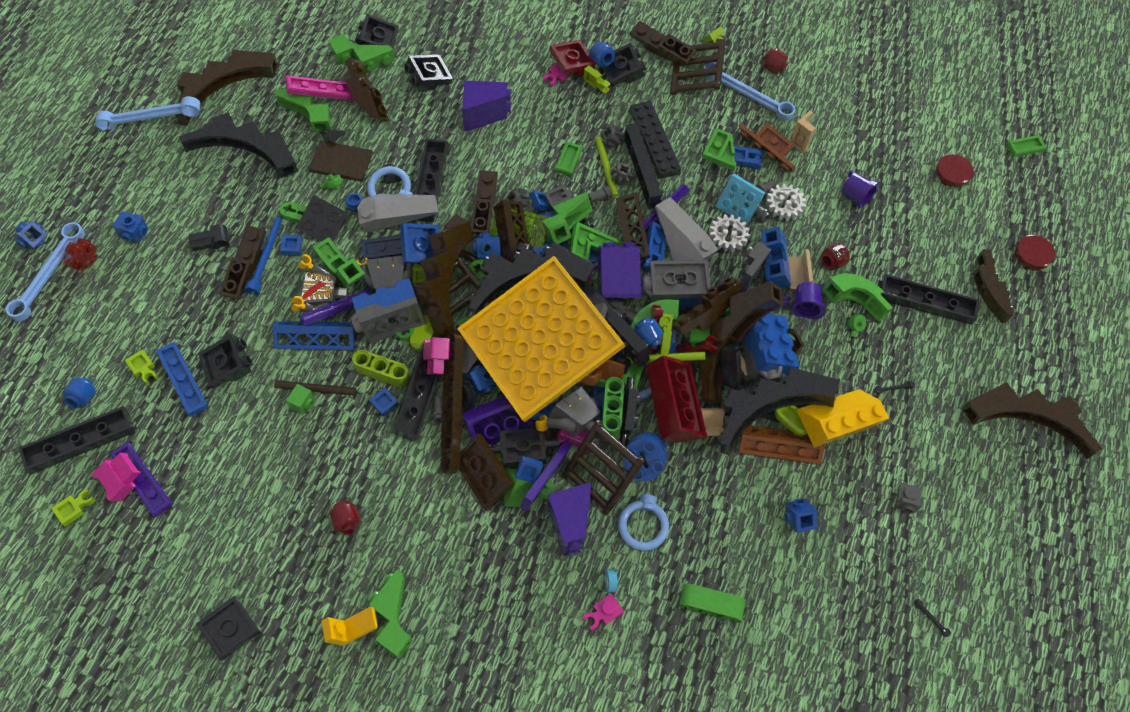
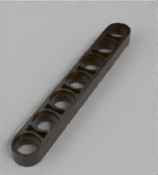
(452, 411)

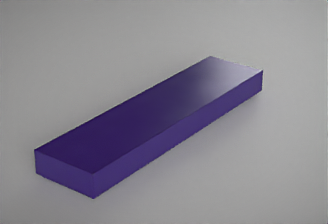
(545, 476)
(146, 485)

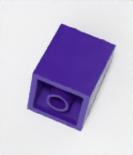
(484, 103)
(619, 270)
(569, 517)

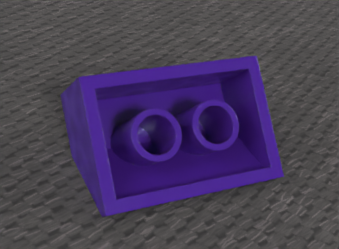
(492, 419)

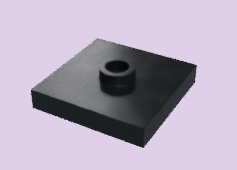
(228, 628)

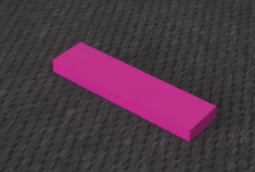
(318, 88)

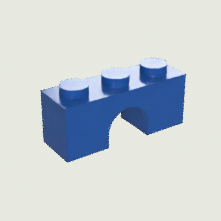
(777, 267)

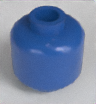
(602, 54)
(649, 331)
(78, 392)

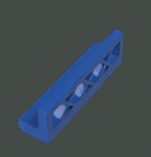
(314, 328)

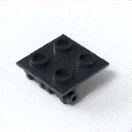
(321, 219)

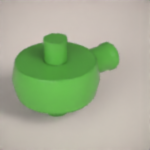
(332, 182)
(857, 324)
(548, 489)

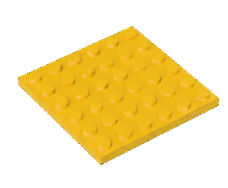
(540, 338)

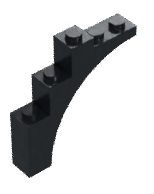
(246, 137)
(503, 273)
(796, 389)

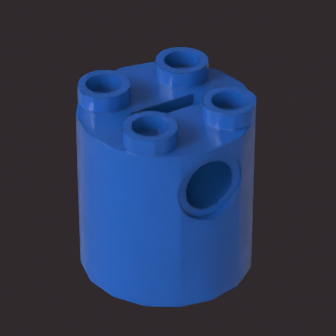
(654, 452)

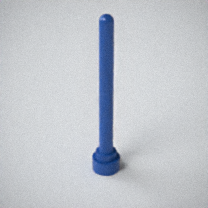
(254, 284)

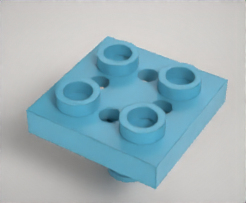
(750, 195)

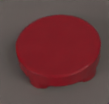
(954, 170)
(1035, 252)

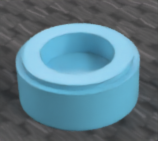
(611, 581)

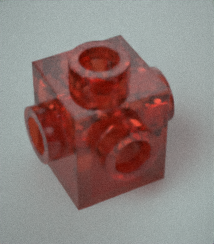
(80, 254)

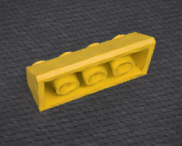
(850, 415)

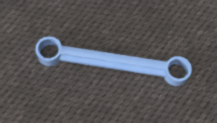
(754, 94)
(104, 117)
(44, 273)

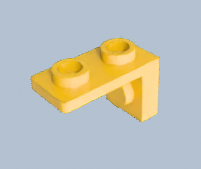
(345, 631)

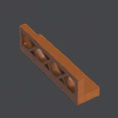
(779, 444)

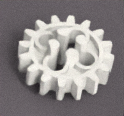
(780, 195)
(737, 229)

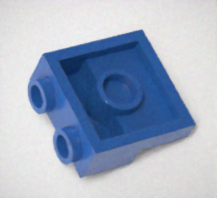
(416, 241)

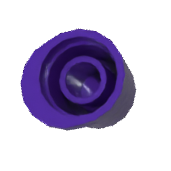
(859, 189)
(808, 301)

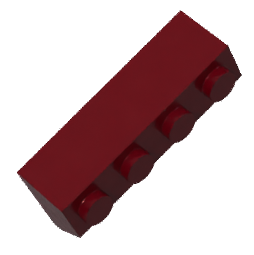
(675, 400)

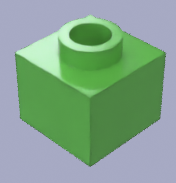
(300, 399)

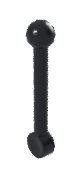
(878, 389)
(945, 631)

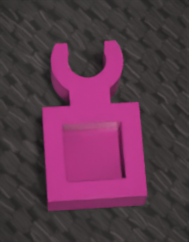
(555, 74)
(606, 610)

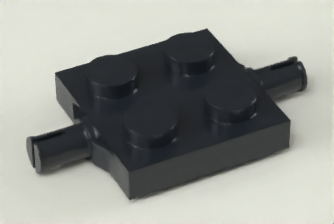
(630, 403)
(523, 442)

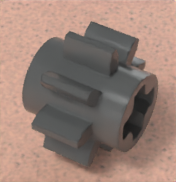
(613, 135)
(622, 174)
(519, 194)

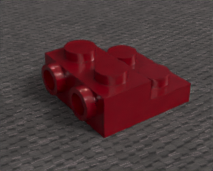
(571, 57)

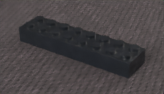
(655, 139)
(642, 165)
(432, 171)
(929, 299)
(634, 345)
(415, 400)
(76, 440)

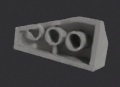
(394, 209)
(683, 234)

